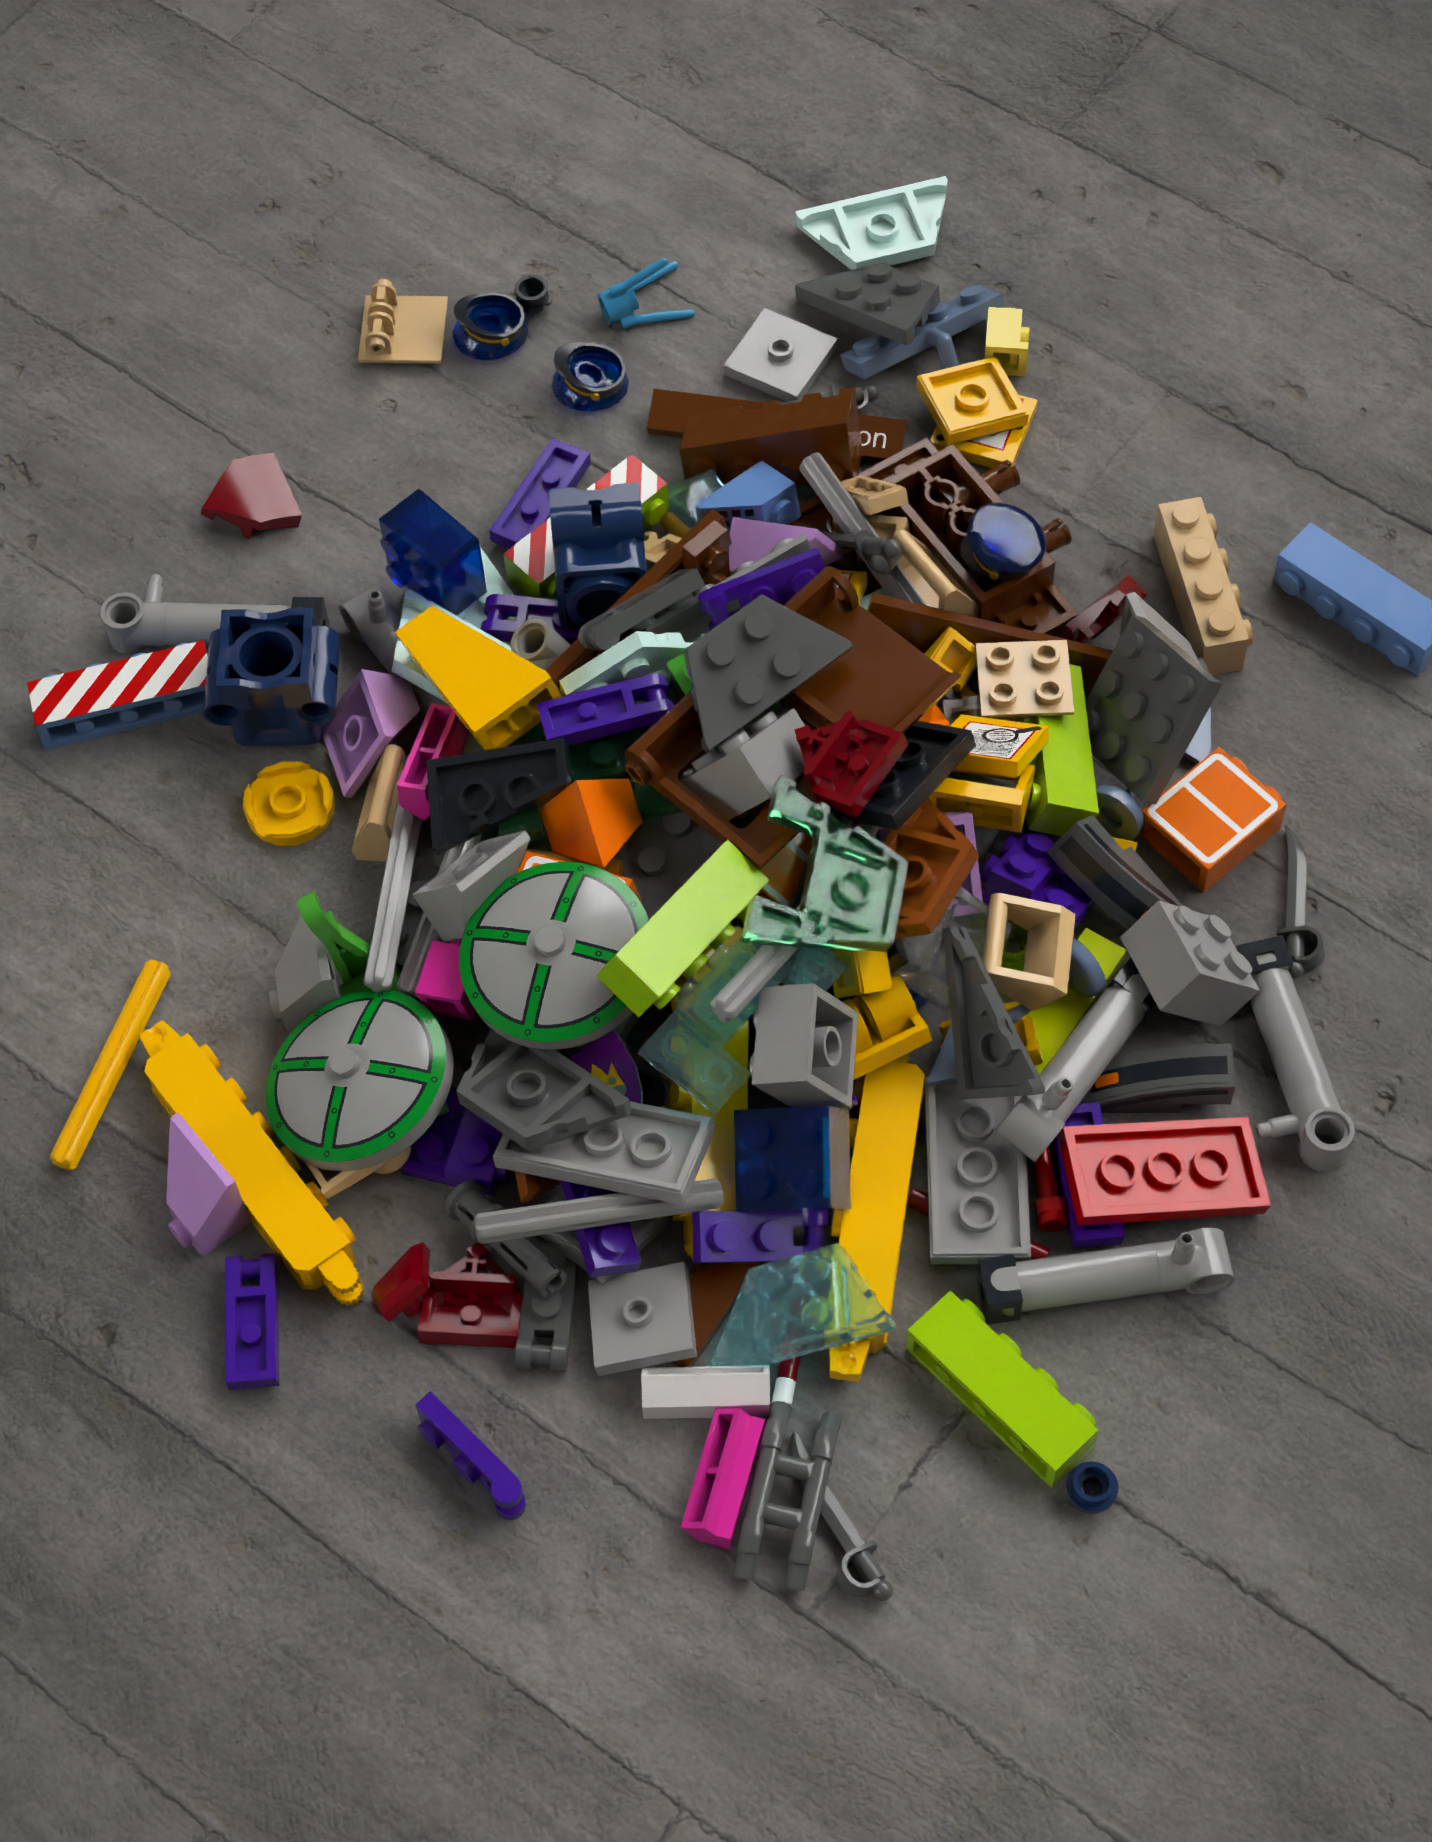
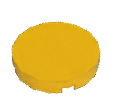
(289, 803)

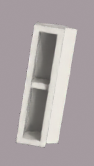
(699, 1390)

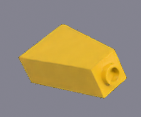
(478, 678)

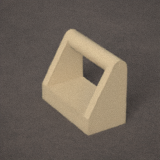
(932, 578)
(379, 807)
(1046, 953)

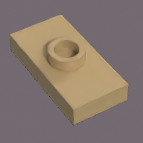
(874, 495)

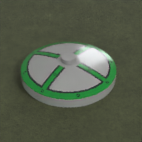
(537, 951)
(359, 1080)

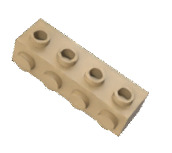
(1201, 585)

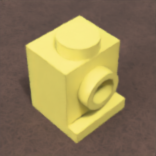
(1007, 340)

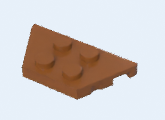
(937, 867)

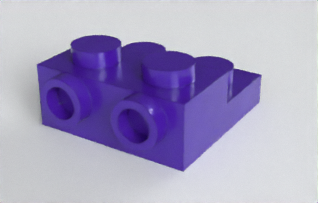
(1031, 873)
(457, 1150)

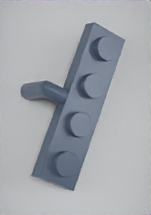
(879, 353)

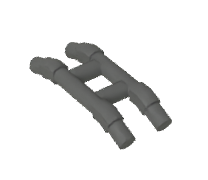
(802, 1520)

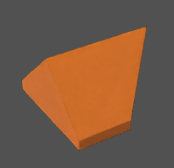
(592, 819)

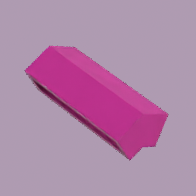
(439, 736)
(723, 1476)

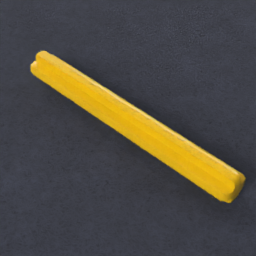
(110, 1065)

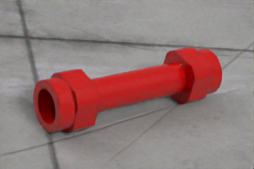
(1050, 1207)

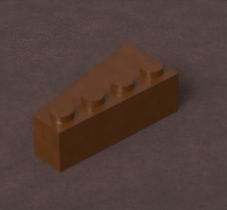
(777, 434)

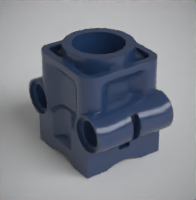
(595, 548)
(272, 676)

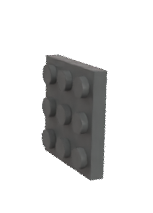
(1147, 708)

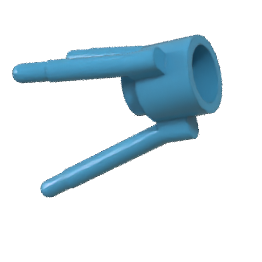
(620, 300)

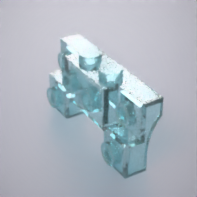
(693, 1038)

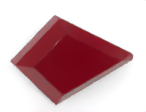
(404, 1284)

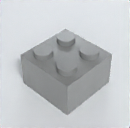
(748, 765)
(1190, 963)
(804, 1046)

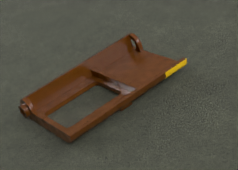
(877, 678)

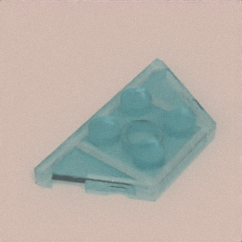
(800, 1309)

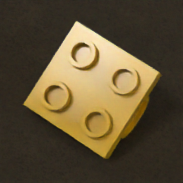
(886, 1027)

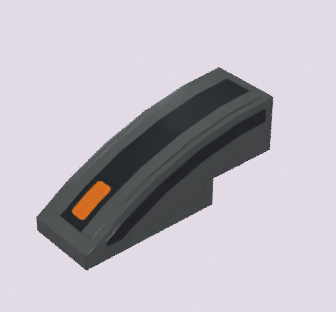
(1107, 873)
(1166, 1079)

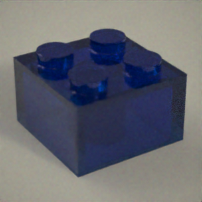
(432, 553)
(792, 1159)

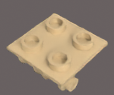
(402, 327)
(1024, 679)

